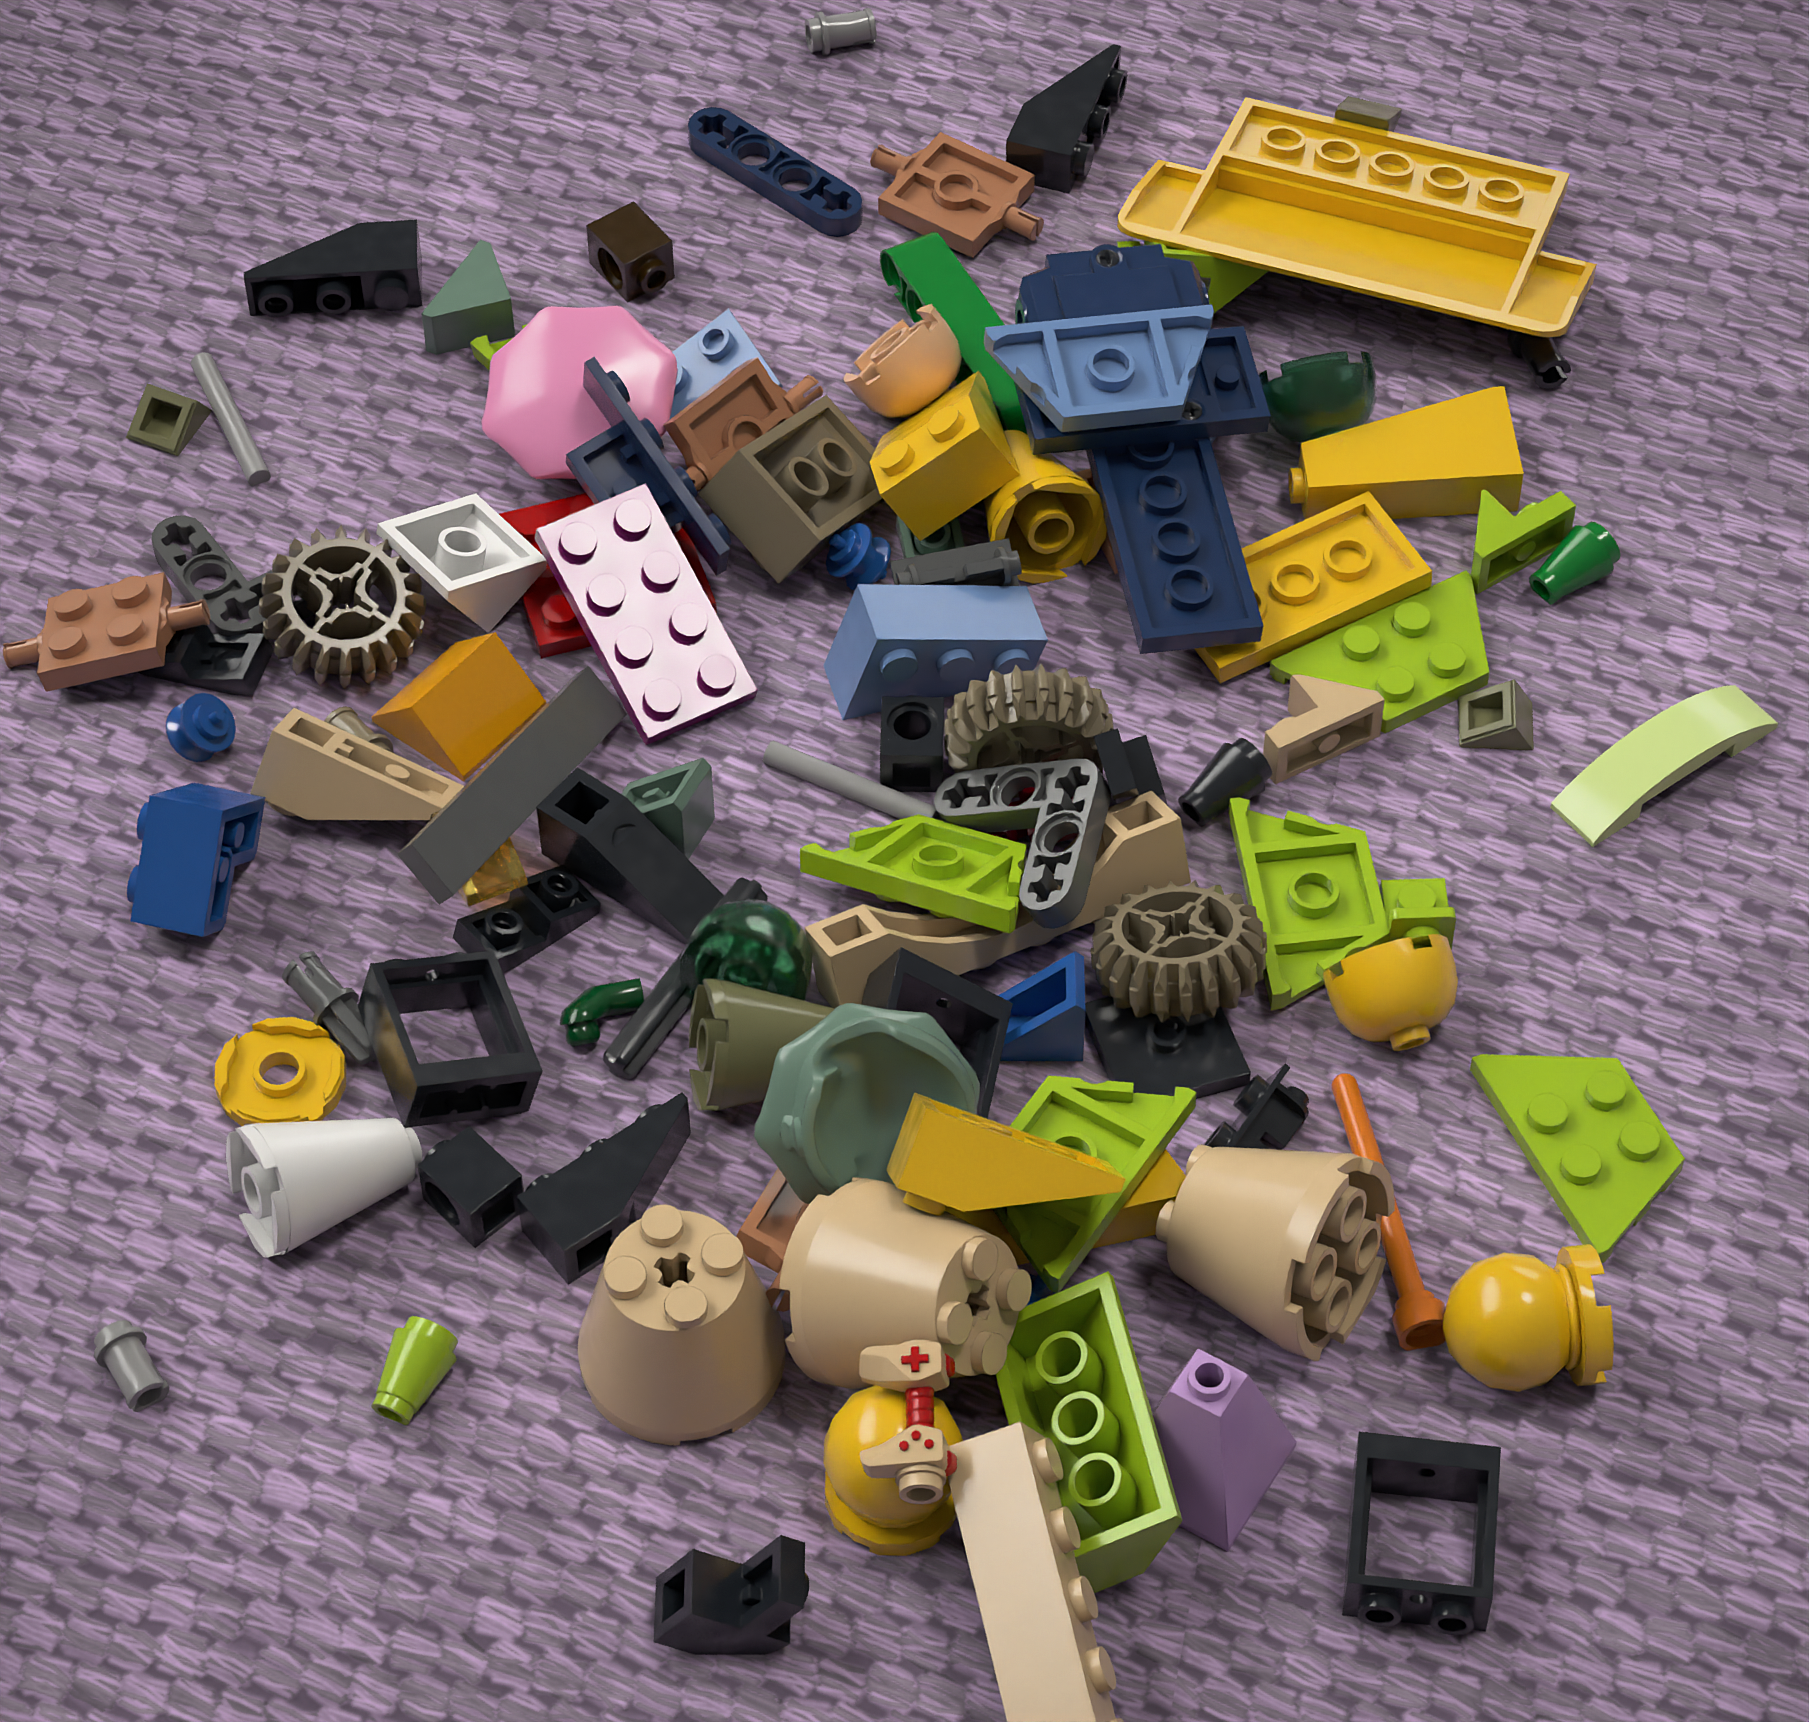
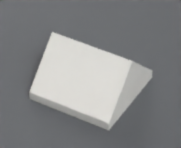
(467, 556)

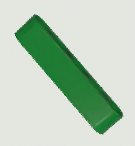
(929, 274)

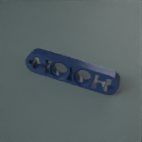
(781, 167)

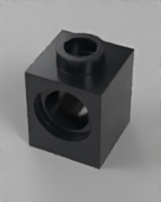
(912, 743)
(470, 1185)

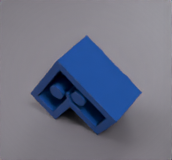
(190, 855)

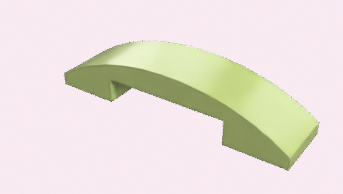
(1657, 756)

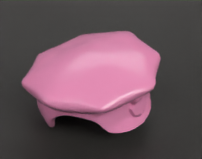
(537, 388)

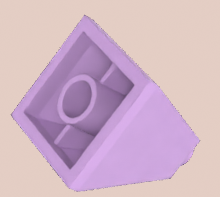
(1219, 1446)

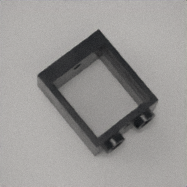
(968, 1016)
(452, 1088)
(1426, 1471)

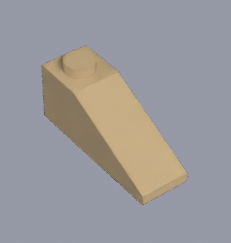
(334, 775)

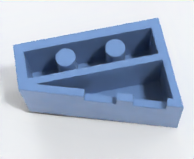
(929, 641)

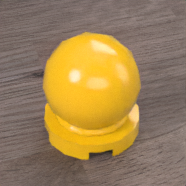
(1523, 1321)
(871, 1507)

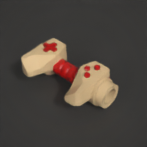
(919, 1454)

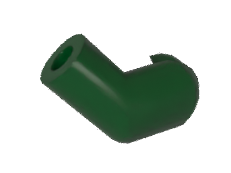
(599, 1002)

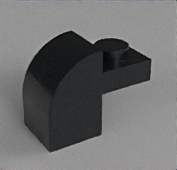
(730, 1606)

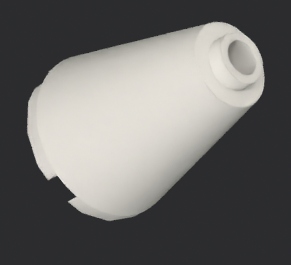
(315, 1174)

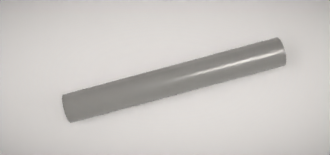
(230, 419)
(845, 782)

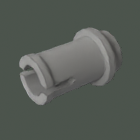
(840, 30)
(123, 1353)

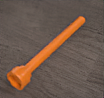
(1417, 1312)

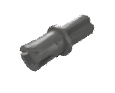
(332, 1005)

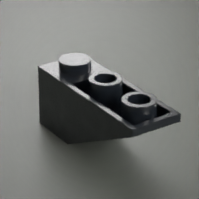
(1060, 123)
(350, 270)
(623, 854)
(605, 1190)

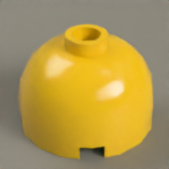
(1395, 991)

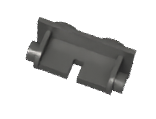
(976, 565)

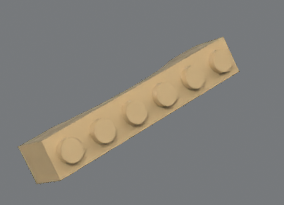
(1137, 848)

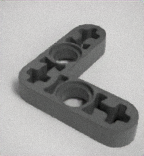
(208, 558)
(981, 803)

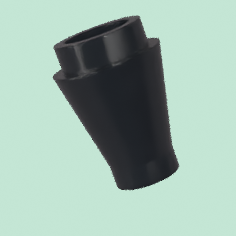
(1231, 773)

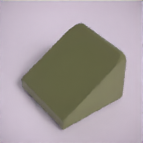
(1368, 113)
(166, 420)
(1496, 718)

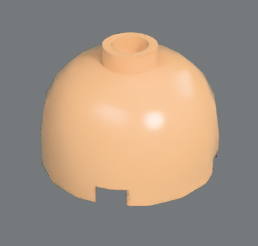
(907, 366)

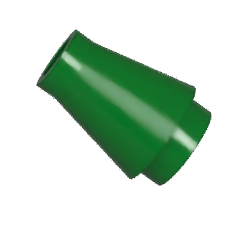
(1577, 561)

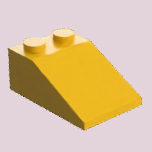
(944, 458)
(980, 1164)

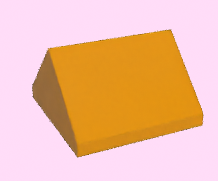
(463, 705)

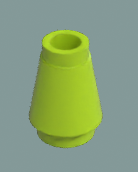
(413, 1368)

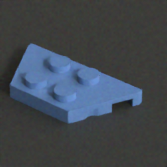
(1106, 365)

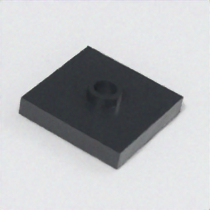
(1168, 1053)

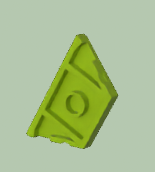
(1411, 652)
(931, 867)
(1311, 892)
(1104, 1123)
(1584, 1137)

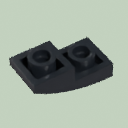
(530, 919)

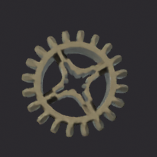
(337, 574)
(1025, 720)
(1179, 951)

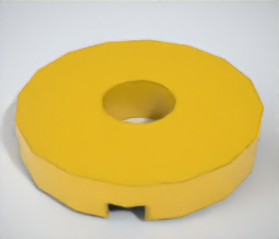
(272, 1043)

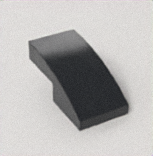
(214, 660)
(1128, 766)

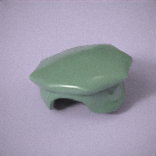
(847, 1090)

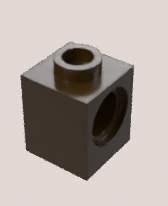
(630, 252)

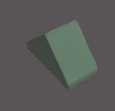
(469, 305)
(677, 802)

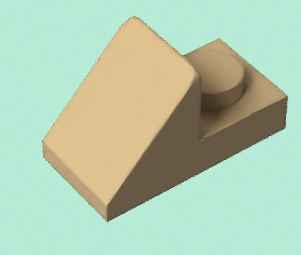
(1324, 724)

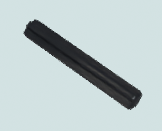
(663, 1005)

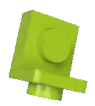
(1418, 910)

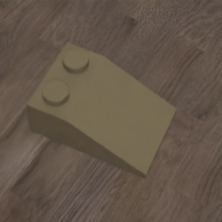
(796, 488)

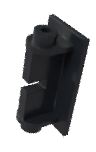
(1266, 1112)

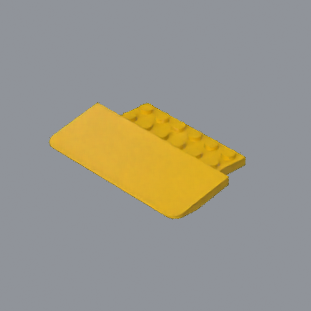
(1371, 217)

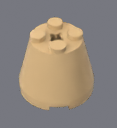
(1281, 1239)
(888, 1274)
(679, 1331)

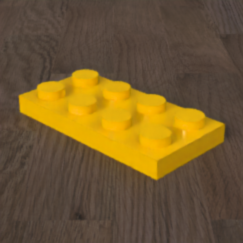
(1322, 580)

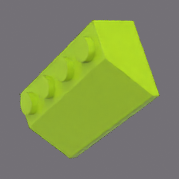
(1081, 1386)

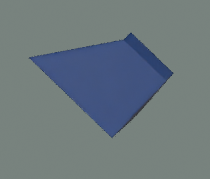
(1048, 1014)

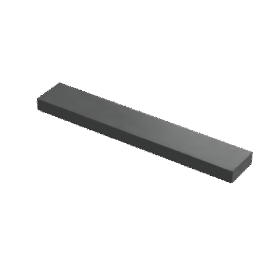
(511, 785)

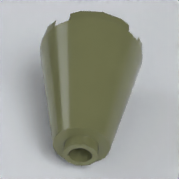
(739, 1038)

